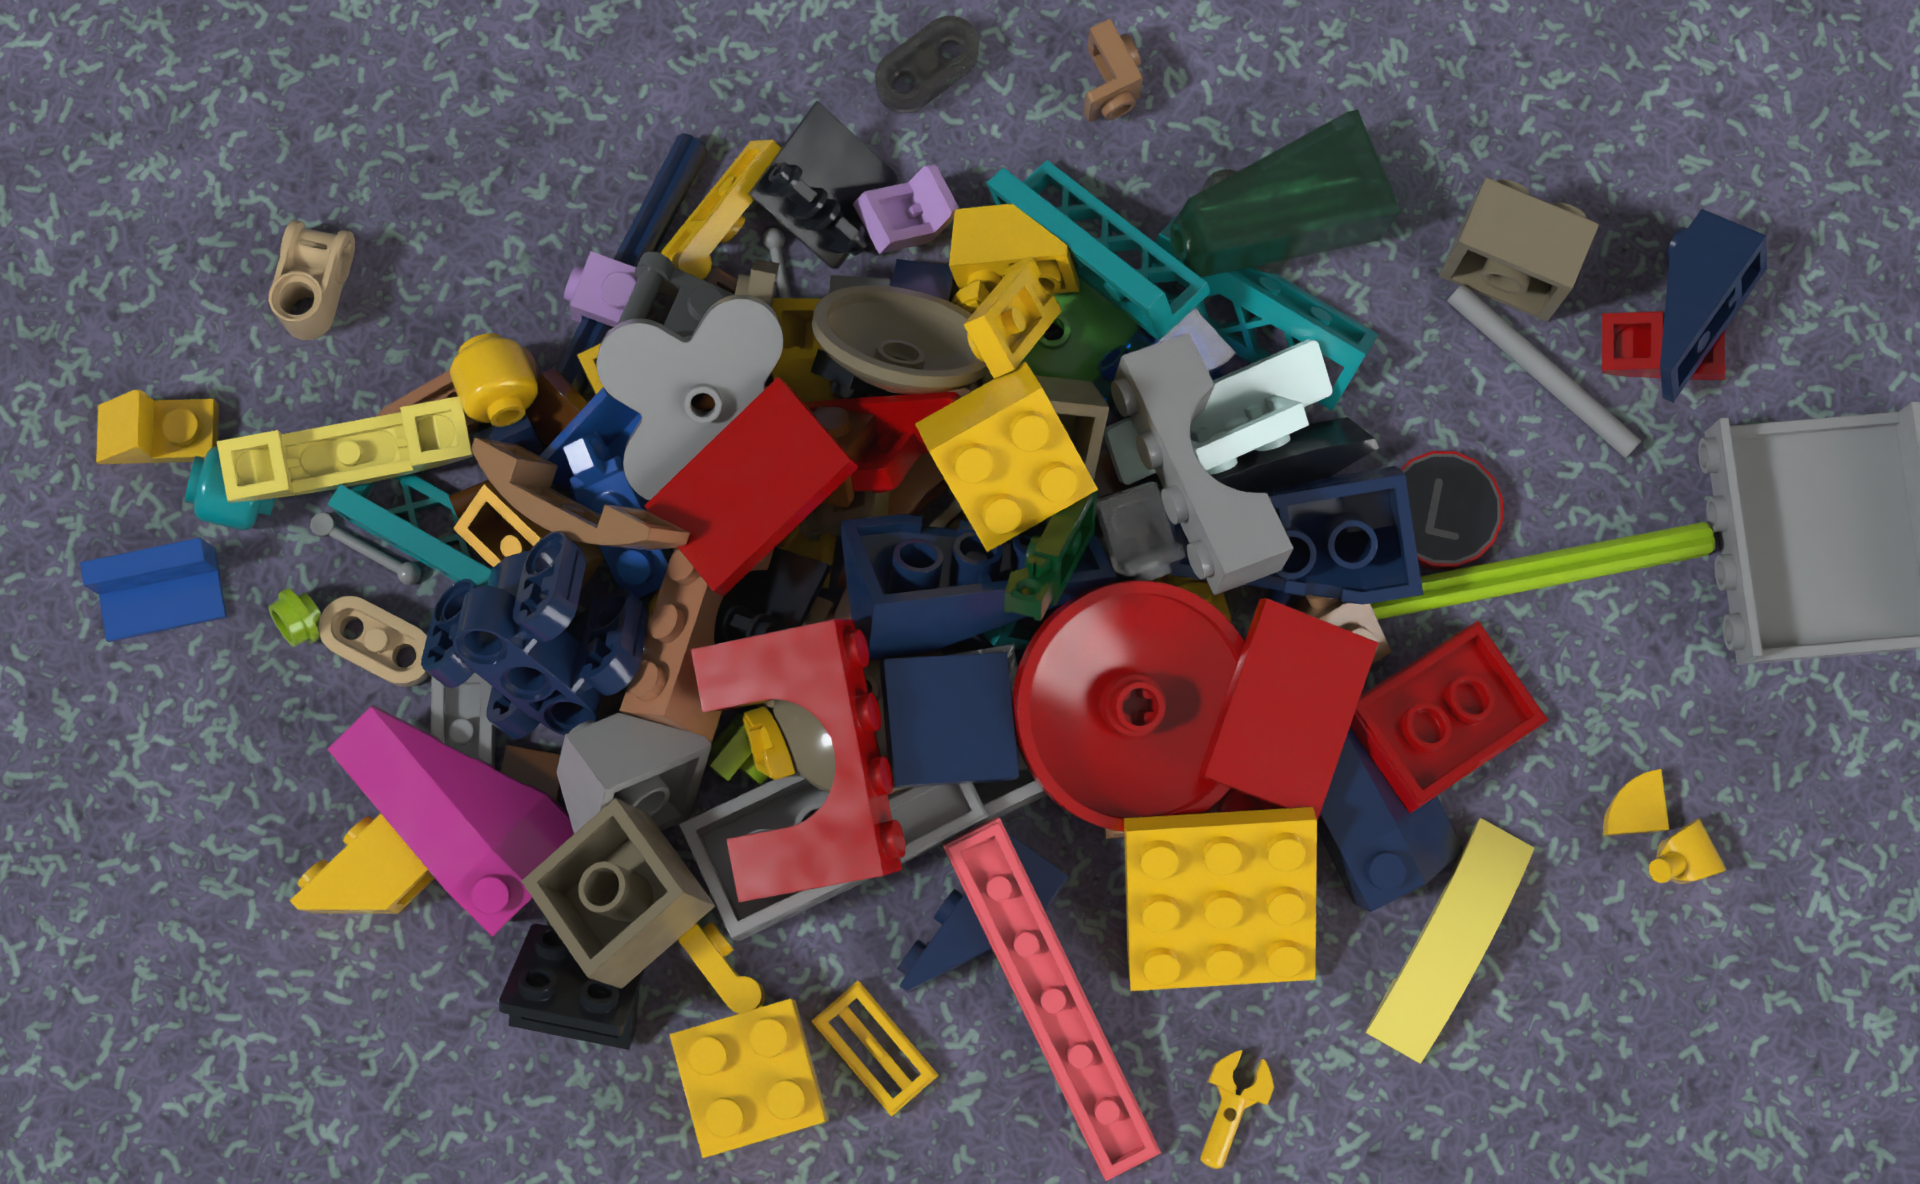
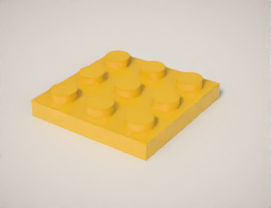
(1221, 898)

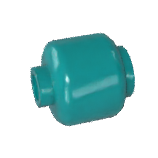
(209, 496)

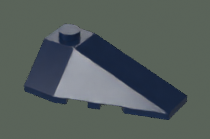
(1347, 539)
(937, 585)
(1374, 838)

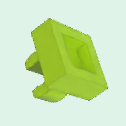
(733, 752)

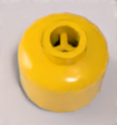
(493, 379)

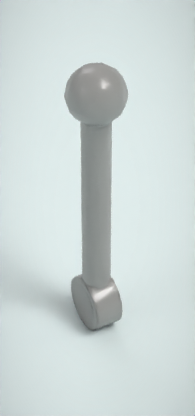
(774, 240)
(324, 526)

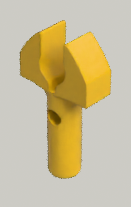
(1232, 1106)

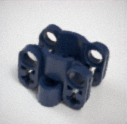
(528, 644)

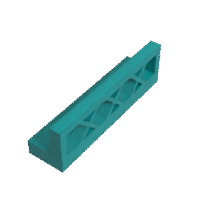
(1094, 259)
(1288, 309)
(409, 537)

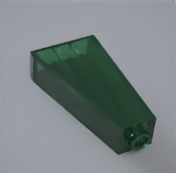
(1290, 204)

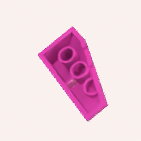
(455, 813)

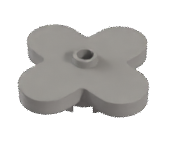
(663, 371)

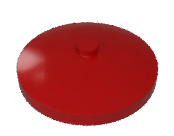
(1125, 701)

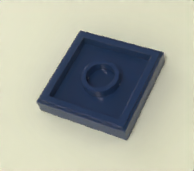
(949, 719)

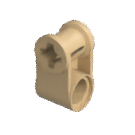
(310, 267)

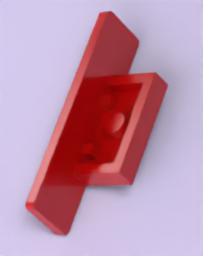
(897, 438)

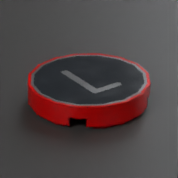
(1452, 508)

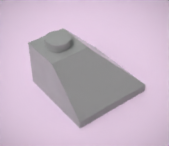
(634, 762)

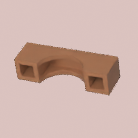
(666, 679)

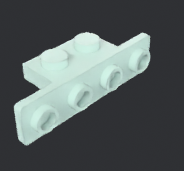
(1244, 412)

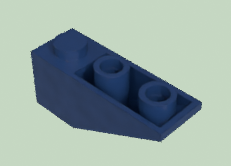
(961, 934)

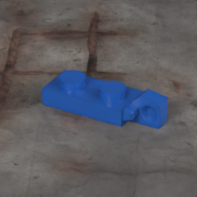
(603, 482)

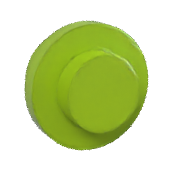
(296, 617)

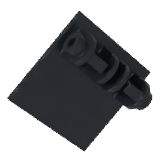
(816, 183)
(771, 598)

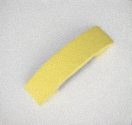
(345, 453)
(1451, 941)

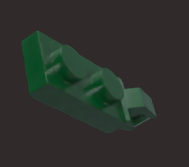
(1051, 559)

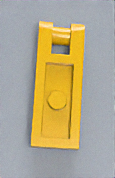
(721, 211)
(1011, 318)
(708, 950)

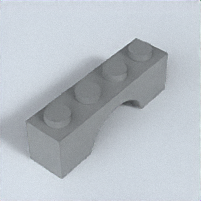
(1229, 531)

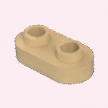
(379, 642)

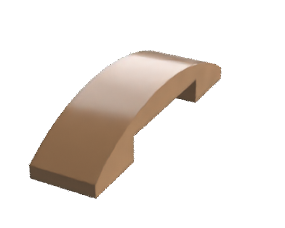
(526, 483)

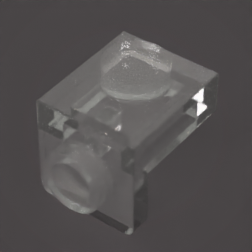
(1138, 532)

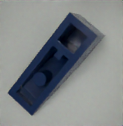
(1708, 280)

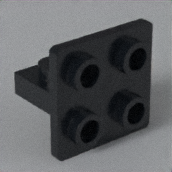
(555, 996)

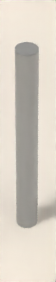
(1544, 370)

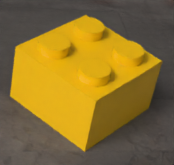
(1006, 456)
(748, 1078)

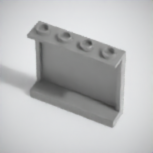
(1817, 534)

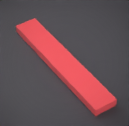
(1051, 997)

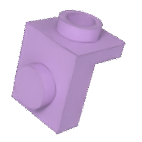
(907, 212)
(600, 289)

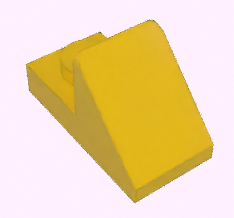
(155, 431)

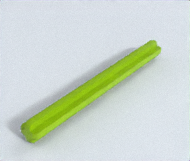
(1554, 568)

